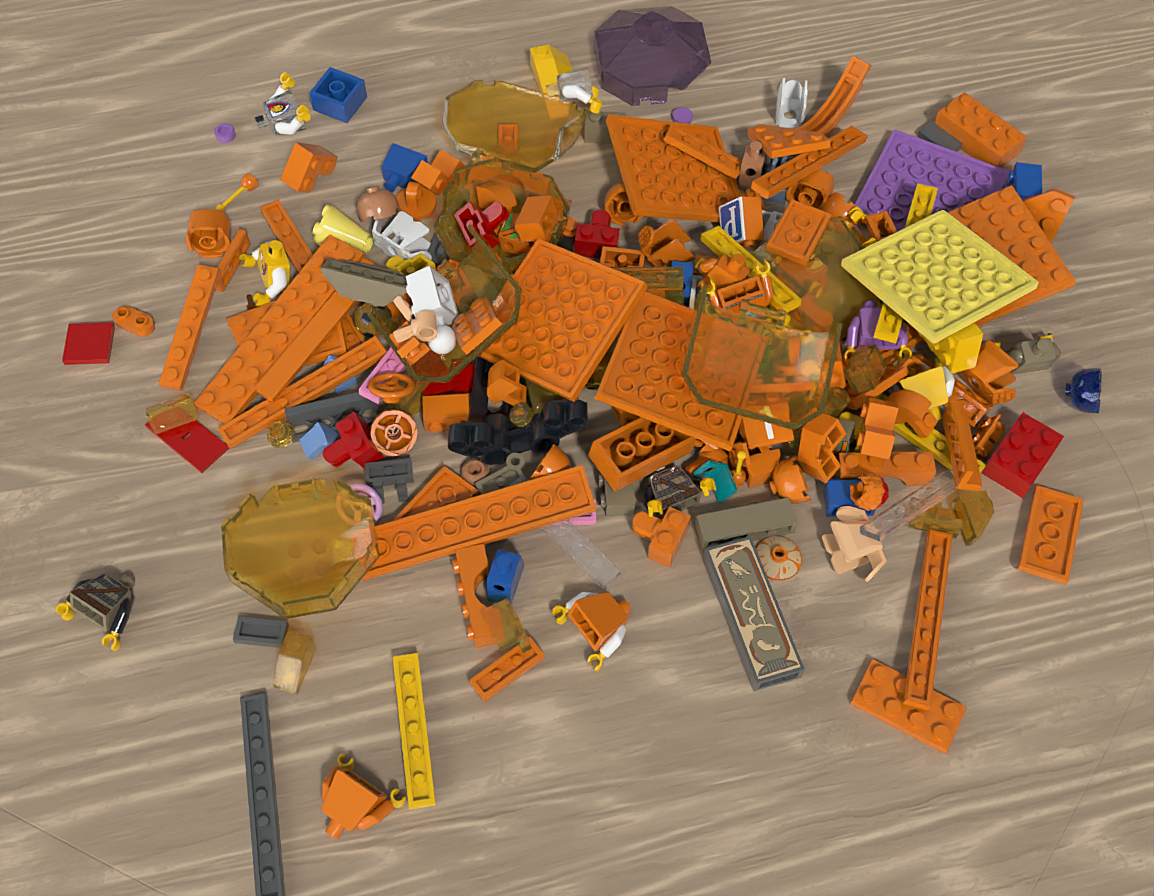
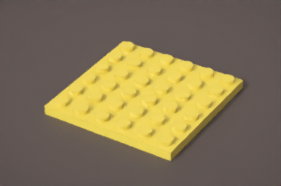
(939, 275)

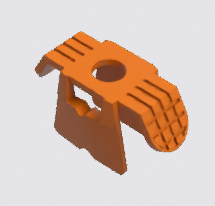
(665, 244)
(992, 374)

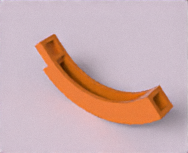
(840, 99)

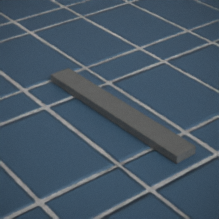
(262, 796)

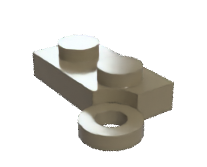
(502, 477)

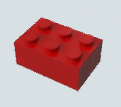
(1022, 455)

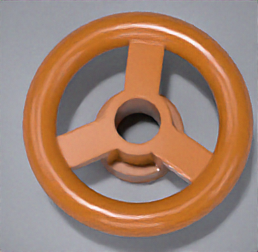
(391, 391)

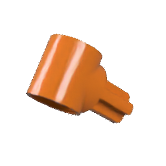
(706, 454)

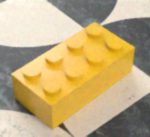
(959, 349)

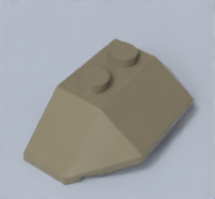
(364, 281)

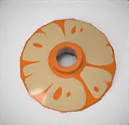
(779, 567)

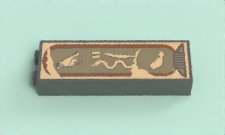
(752, 613)

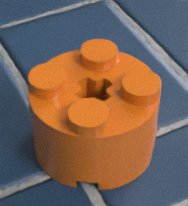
(812, 189)
(208, 232)

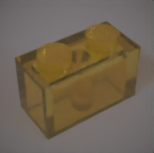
(865, 368)

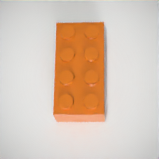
(980, 131)
(637, 451)

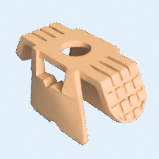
(849, 546)

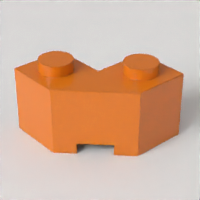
(438, 174)
(877, 428)
(816, 447)

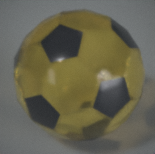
(363, 322)

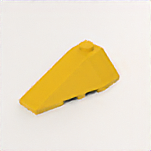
(547, 64)

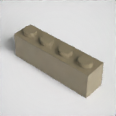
(752, 520)

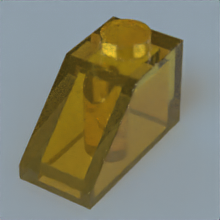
(975, 511)
(293, 661)

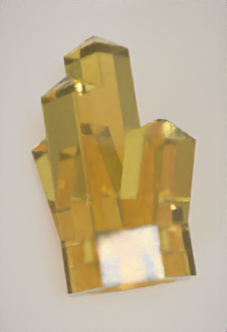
(836, 401)

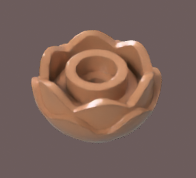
(472, 466)

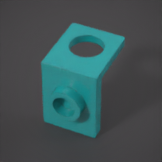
(722, 477)

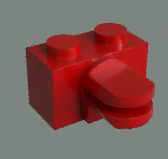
(482, 220)
(592, 237)
(353, 444)

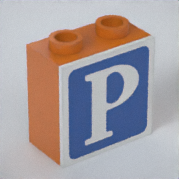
(743, 220)

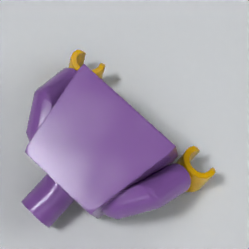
(862, 332)

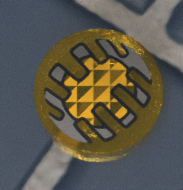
(521, 414)

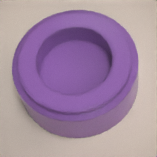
(682, 115)
(224, 133)

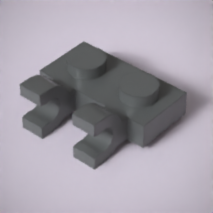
(390, 472)

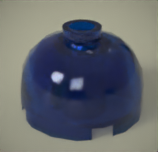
(1085, 390)

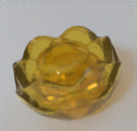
(280, 433)

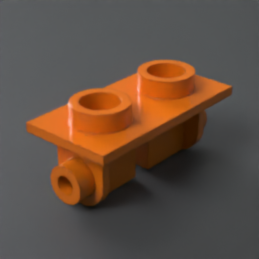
(989, 429)

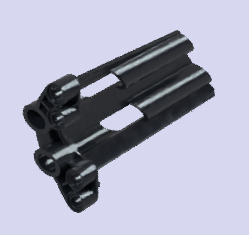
(495, 436)

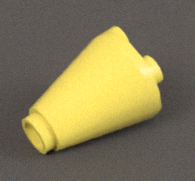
(343, 228)

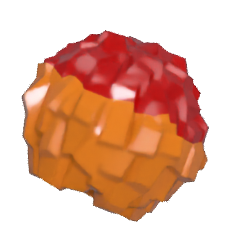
(869, 493)

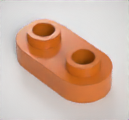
(129, 319)

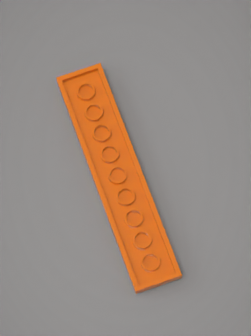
(234, 384)
(482, 520)

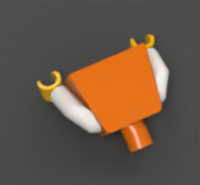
(598, 620)

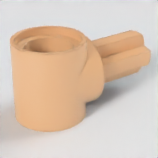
(423, 327)

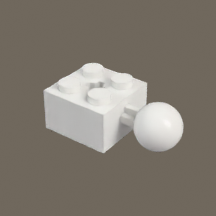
(433, 293)

